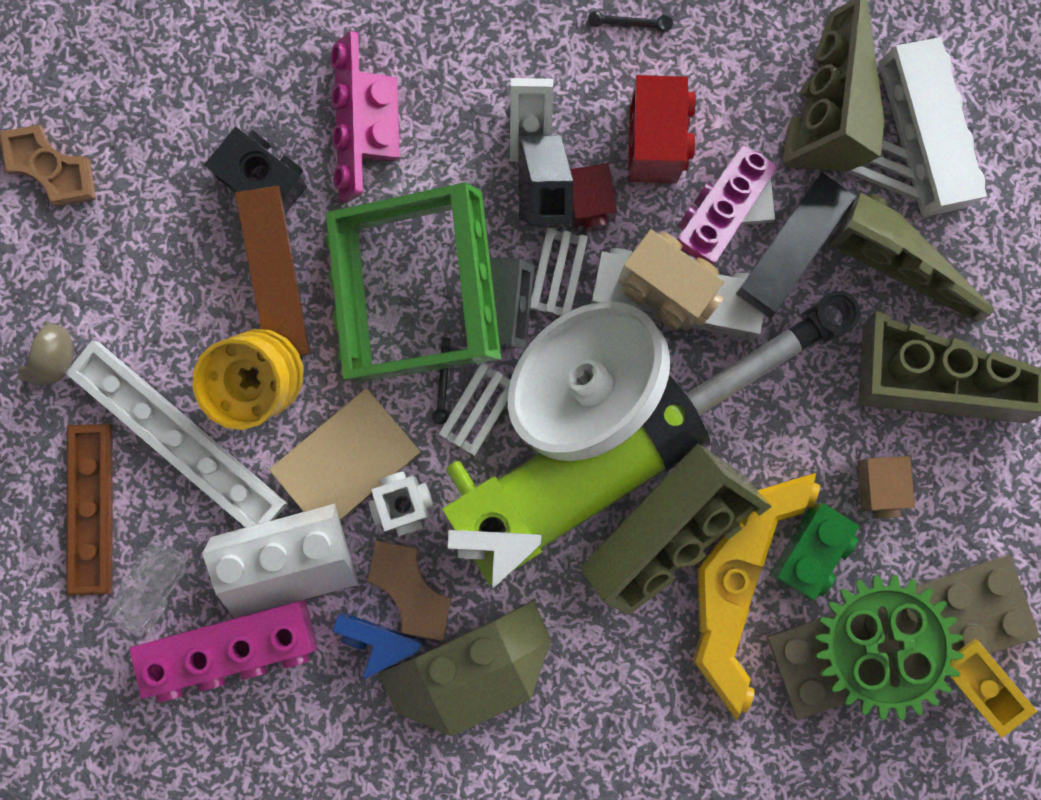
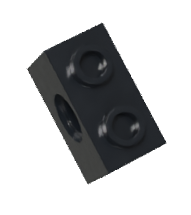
(242, 154)

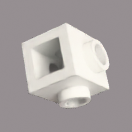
(385, 497)

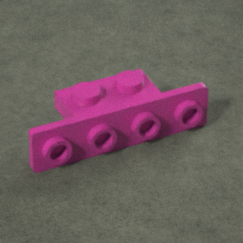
(364, 117)

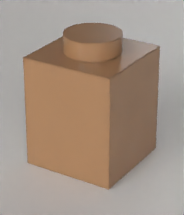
(886, 485)

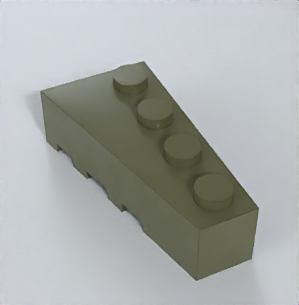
(931, 374)
(672, 529)

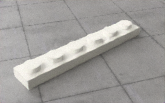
(175, 436)

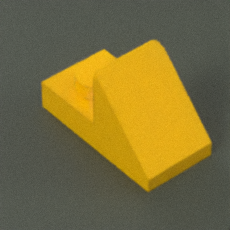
(991, 689)

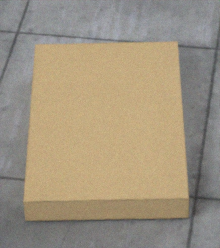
(345, 457)

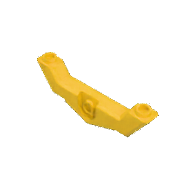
(727, 586)

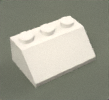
(280, 561)

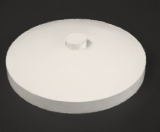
(588, 381)

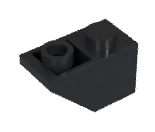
(544, 181)

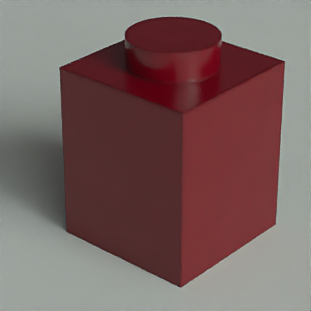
(593, 197)

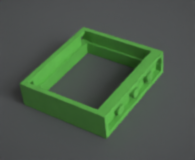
(474, 273)

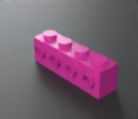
(222, 650)

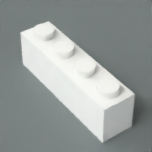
(932, 125)
(731, 316)

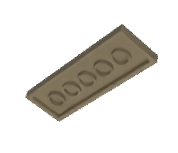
(981, 597)

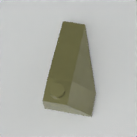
(844, 102)
(895, 248)

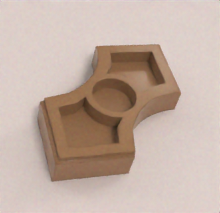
(63, 176)
(421, 608)

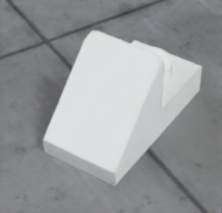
(529, 110)
(508, 548)

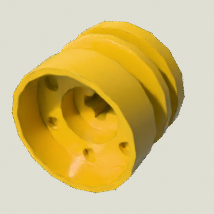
(227, 384)

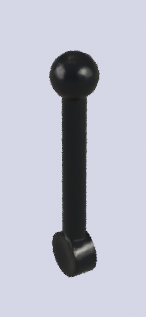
(663, 23)
(440, 415)

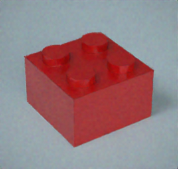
(659, 129)

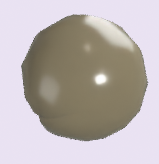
(48, 356)

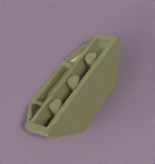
(472, 673)

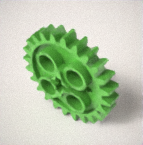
(929, 640)

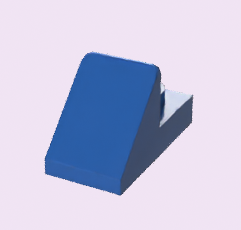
(388, 644)

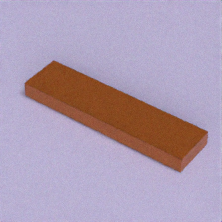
(272, 264)
(89, 509)

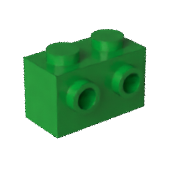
(815, 551)

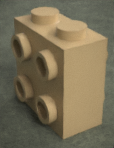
(671, 281)

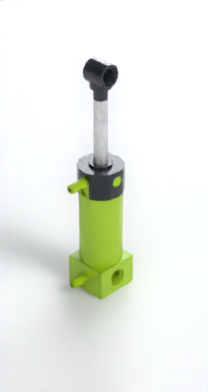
(558, 495)

